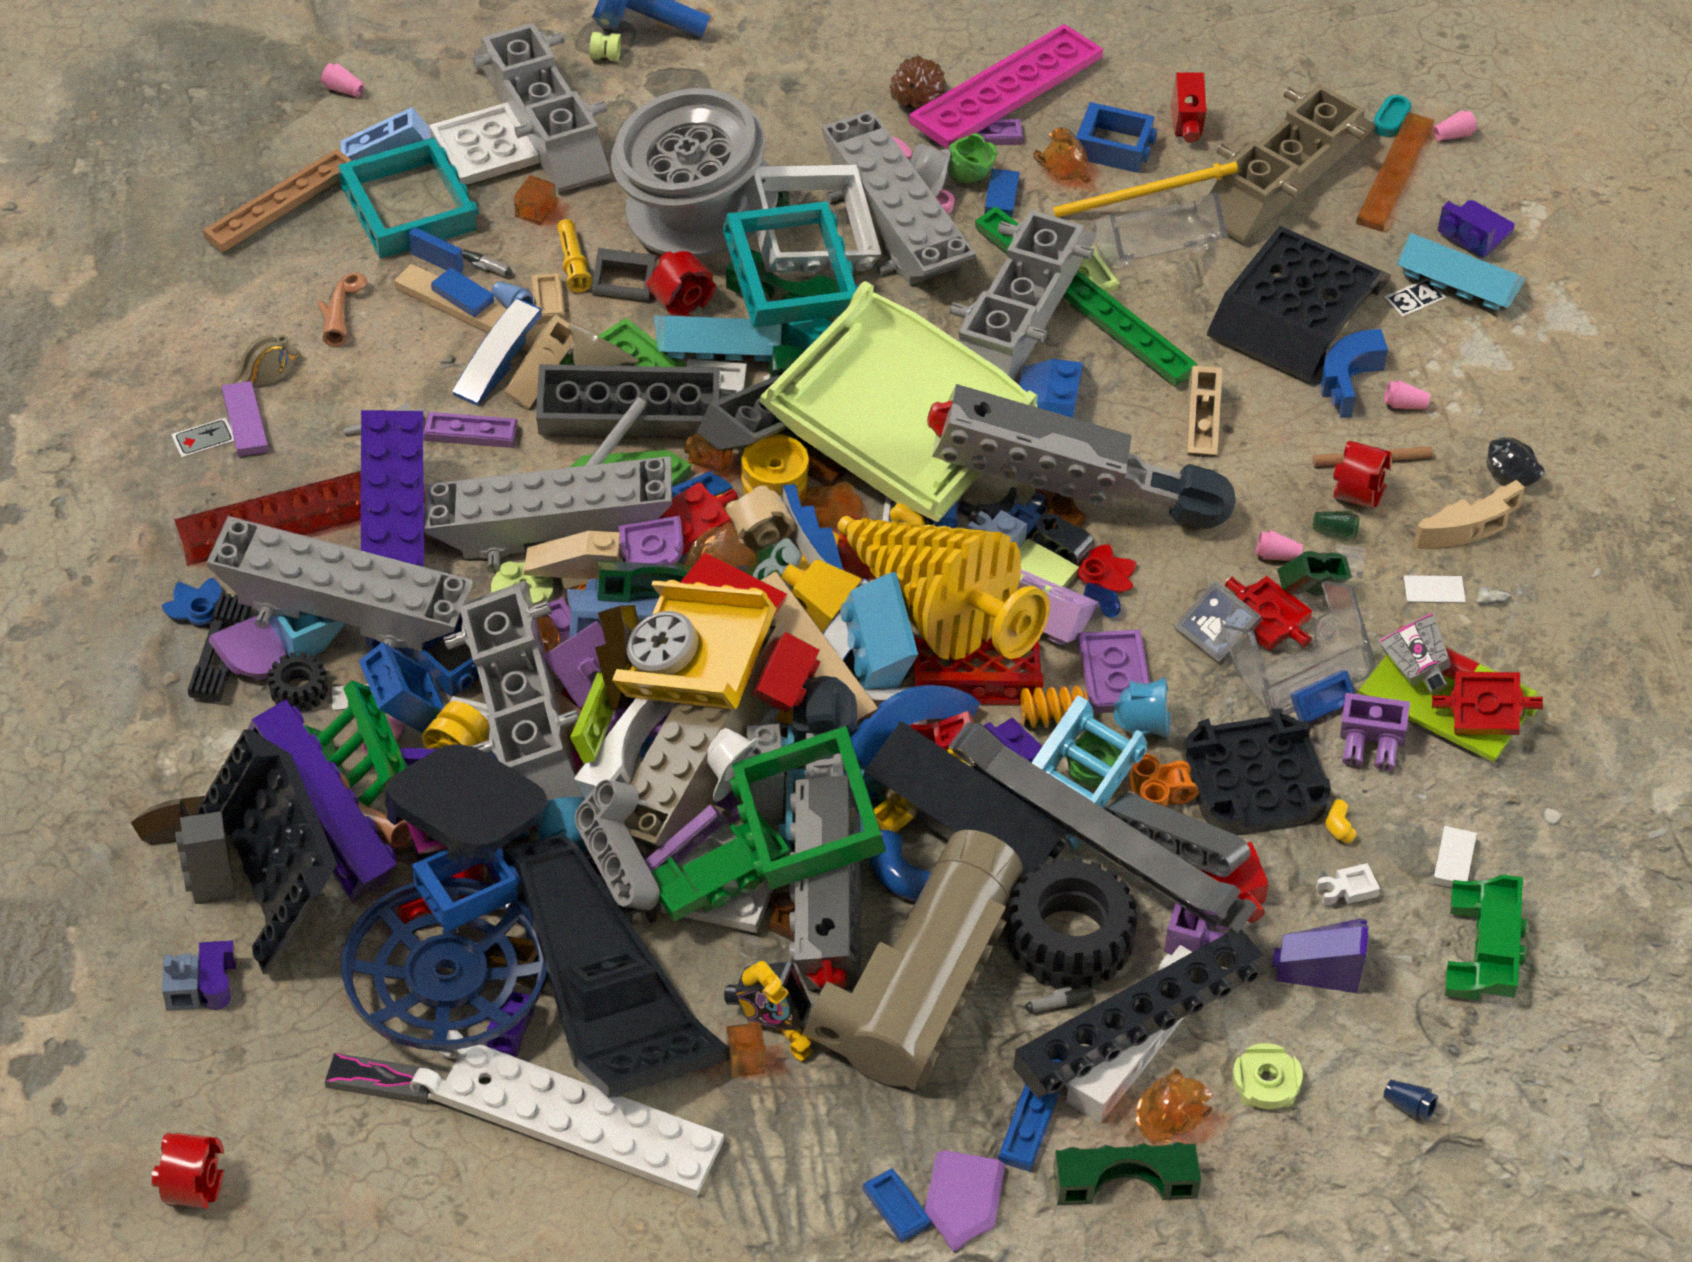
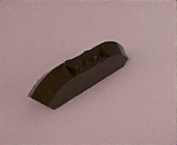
(161, 821)

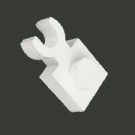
(1352, 883)

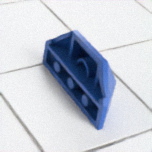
(1054, 383)

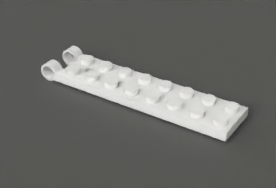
(575, 1116)

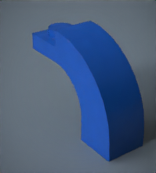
(1350, 356)

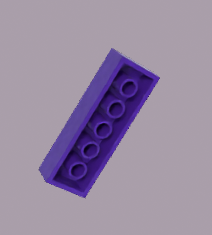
(392, 485)
(359, 853)

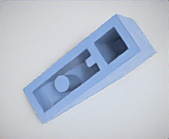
(389, 134)

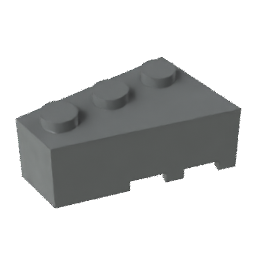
(205, 857)

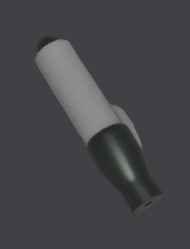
(484, 263)
(1059, 998)

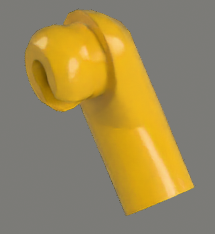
(903, 513)
(1338, 824)

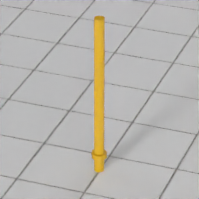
(1147, 189)

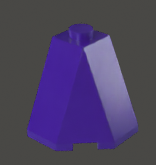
(1324, 956)

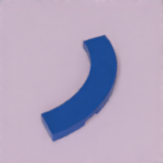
(910, 707)

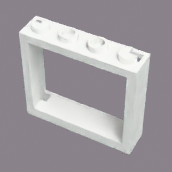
(814, 178)

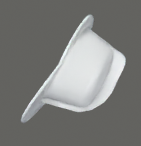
(723, 751)

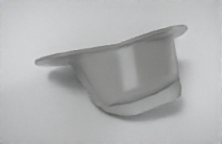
(931, 166)

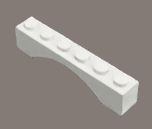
(621, 746)

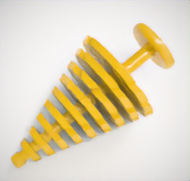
(955, 584)

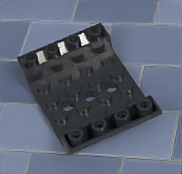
(1292, 323)
(275, 836)

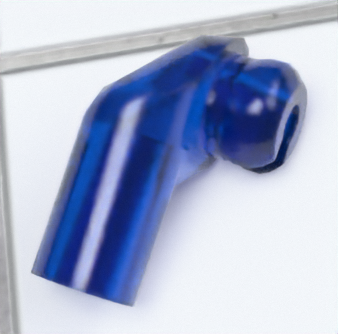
(1107, 599)

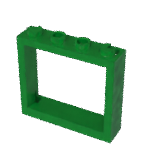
(823, 857)

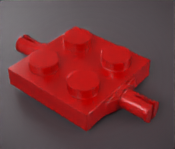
(699, 512)
(1279, 610)
(1487, 703)

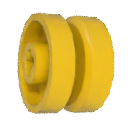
(775, 463)

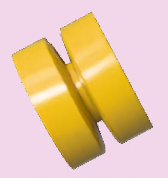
(456, 725)

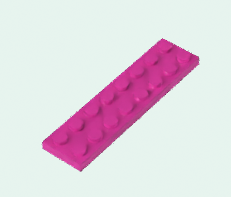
(1006, 86)

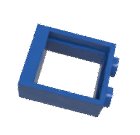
(1122, 121)
(449, 682)
(401, 687)
(450, 915)

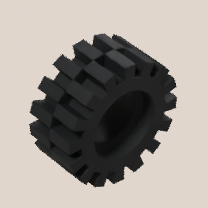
(298, 668)

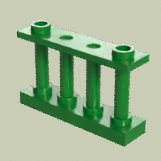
(374, 731)

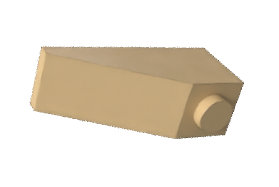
(1204, 410)
(573, 555)

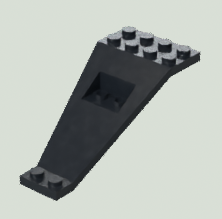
(610, 993)

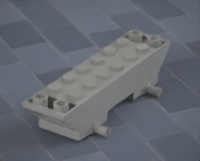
(548, 111)
(901, 206)
(1026, 291)
(507, 511)
(301, 574)
(519, 688)

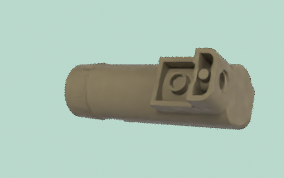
(917, 987)

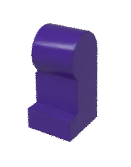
(212, 972)
(511, 1040)

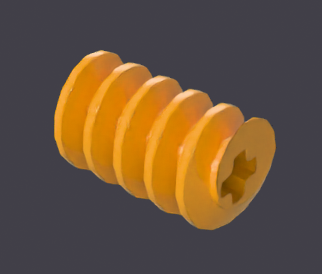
(1048, 705)

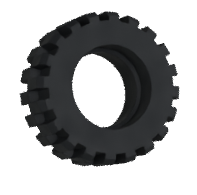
(1065, 957)

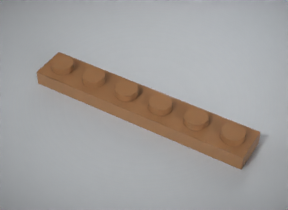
(275, 202)

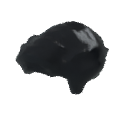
(1512, 461)

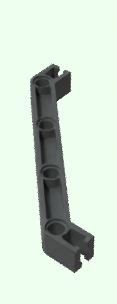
(1103, 832)

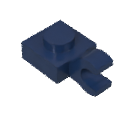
(1030, 512)

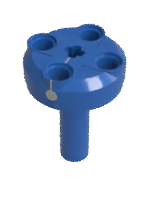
(610, 12)

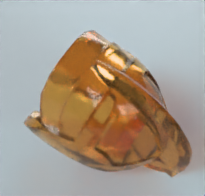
(1064, 156)
(722, 544)
(1172, 1107)

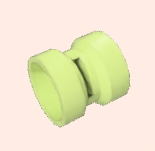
(601, 43)

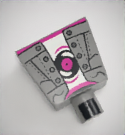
(1419, 653)

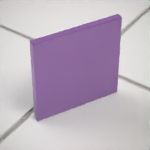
(577, 661)

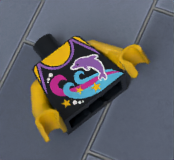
(776, 1000)

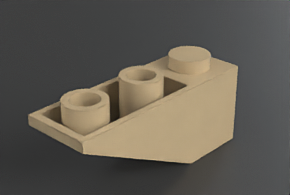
(547, 349)

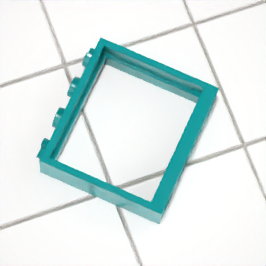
(397, 160)
(797, 309)

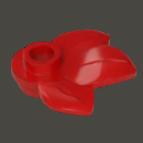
(1107, 570)

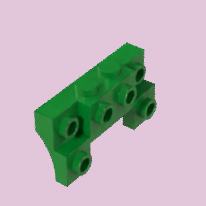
(717, 875)
(1499, 927)

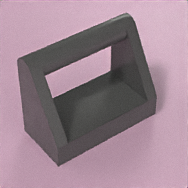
(625, 261)

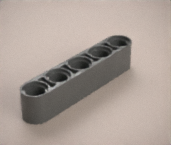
(1185, 836)

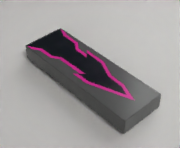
(374, 1078)

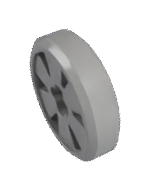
(655, 631)

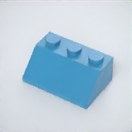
(879, 632)

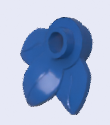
(194, 603)

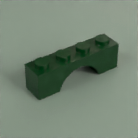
(779, 289)
(633, 580)
(1167, 1168)

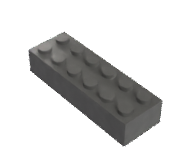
(597, 397)

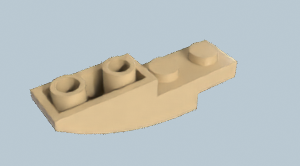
(1466, 523)

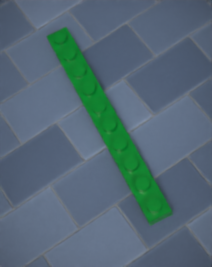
(1106, 312)

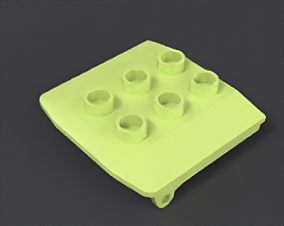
(868, 396)

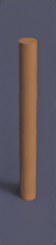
(1397, 454)

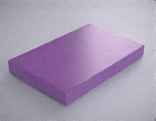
(1109, 663)

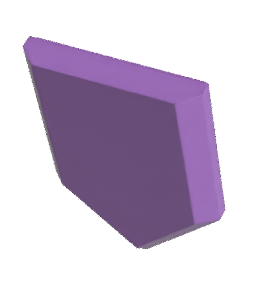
(964, 1196)

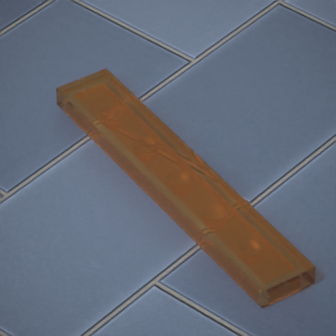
(1395, 172)

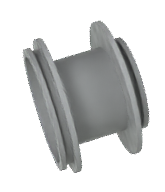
(687, 168)

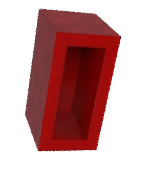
(786, 672)

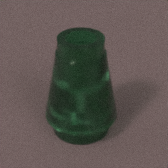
(1337, 523)

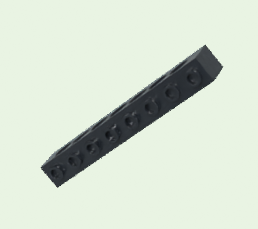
(1120, 1012)

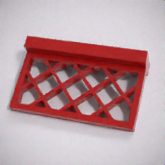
(987, 687)

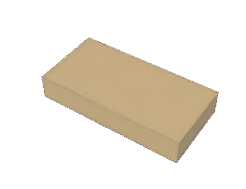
(548, 295)

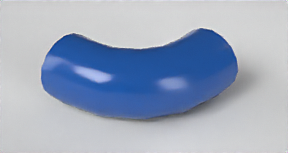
(895, 872)

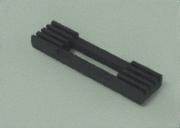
(206, 681)

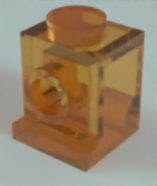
(711, 459)

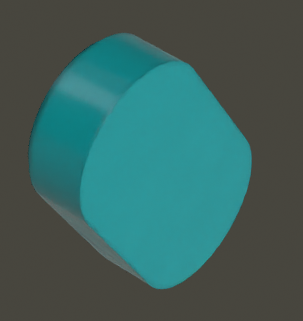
(1391, 115)

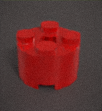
(681, 283)
(1362, 474)
(189, 1170)

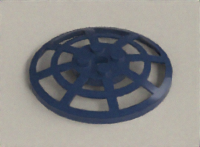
(436, 953)

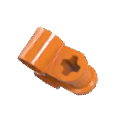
(1162, 782)

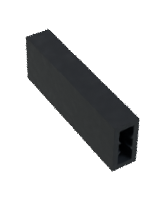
(957, 797)

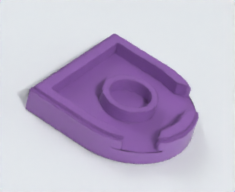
(652, 541)
(248, 648)

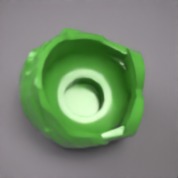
(968, 159)
(1098, 748)

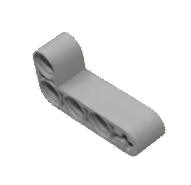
(603, 829)

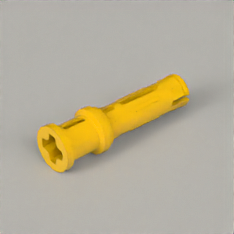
(574, 264)

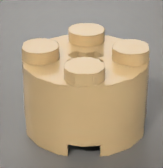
(760, 518)

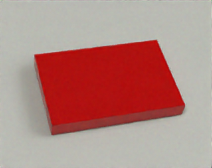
(718, 573)

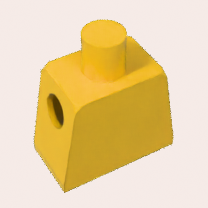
(820, 590)

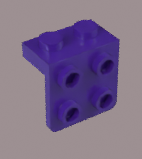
(1474, 226)

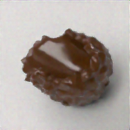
(924, 75)

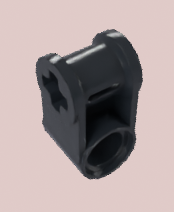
(1064, 540)

